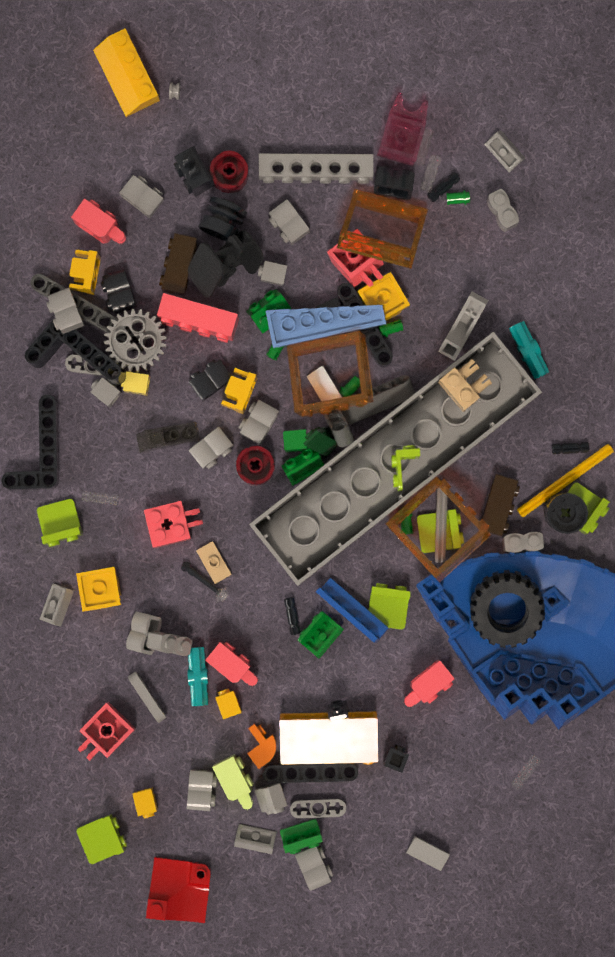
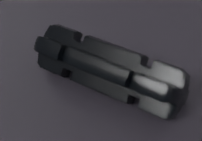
(443, 187)
(569, 448)
(292, 616)

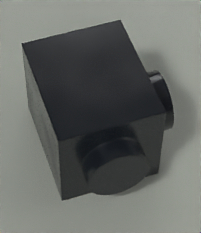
(396, 758)

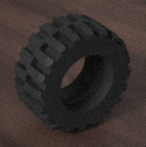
(511, 633)

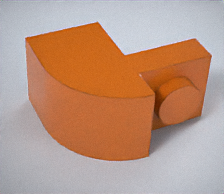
(265, 750)

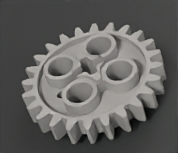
(121, 350)

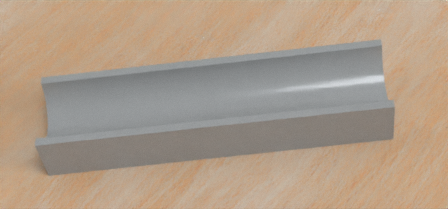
(357, 484)

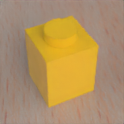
(228, 703)
(145, 802)

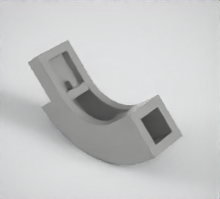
(463, 326)

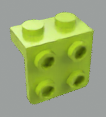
(408, 452)
(595, 506)
(59, 522)
(427, 531)
(390, 605)
(101, 839)

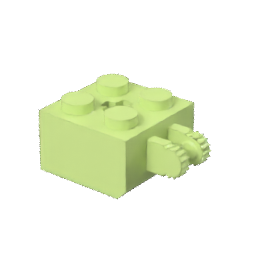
(234, 781)

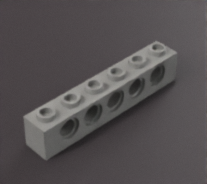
(307, 161)

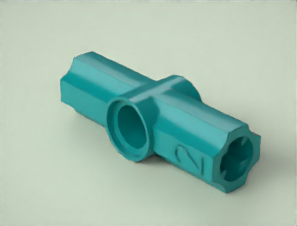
(529, 350)
(198, 677)

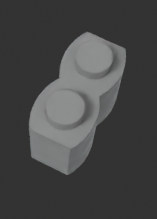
(142, 196)
(500, 206)
(289, 223)
(65, 311)
(259, 422)
(211, 448)
(517, 543)
(140, 626)
(169, 643)
(200, 790)
(271, 798)
(313, 867)

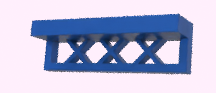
(352, 610)

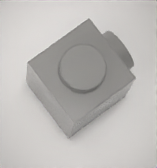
(272, 273)
(105, 391)

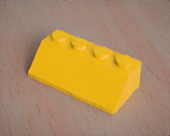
(126, 73)

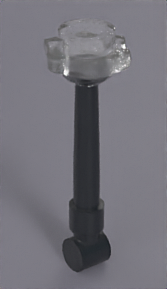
(221, 594)

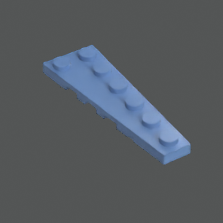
(307, 324)

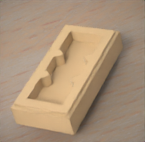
(213, 562)

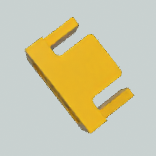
(85, 271)
(385, 293)
(239, 390)
(99, 589)

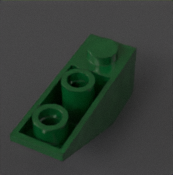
(321, 441)

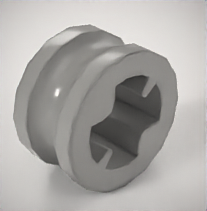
(174, 91)

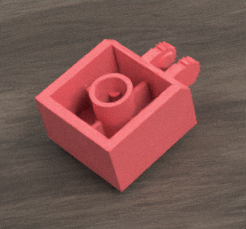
(97, 223)
(355, 266)
(178, 531)
(231, 665)
(428, 684)
(95, 734)

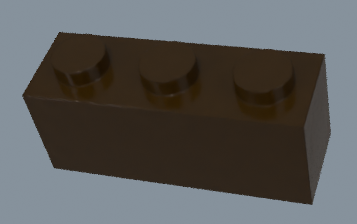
(177, 264)
(500, 504)

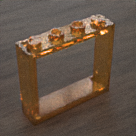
(377, 248)
(354, 338)
(463, 552)

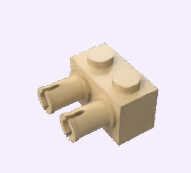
(459, 390)

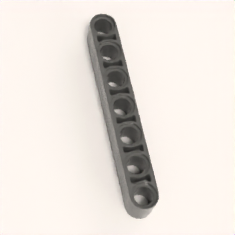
(82, 305)

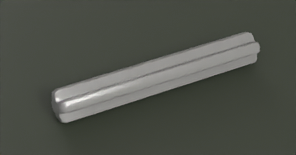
(441, 524)

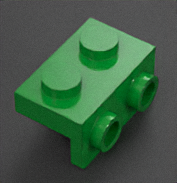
(272, 301)
(302, 466)
(320, 634)
(301, 836)

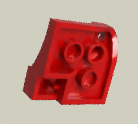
(178, 891)

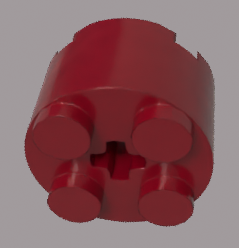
(220, 166)
(244, 466)

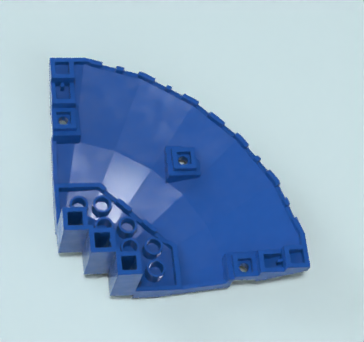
(567, 661)

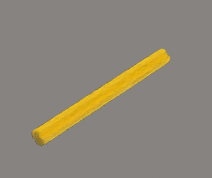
(565, 480)

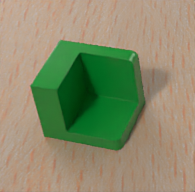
(294, 440)

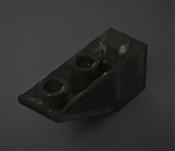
(167, 437)

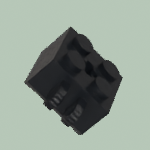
(194, 172)

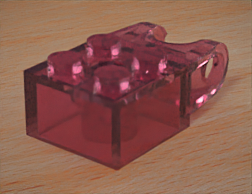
(403, 125)

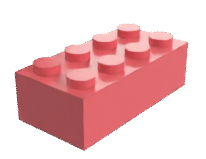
(197, 317)

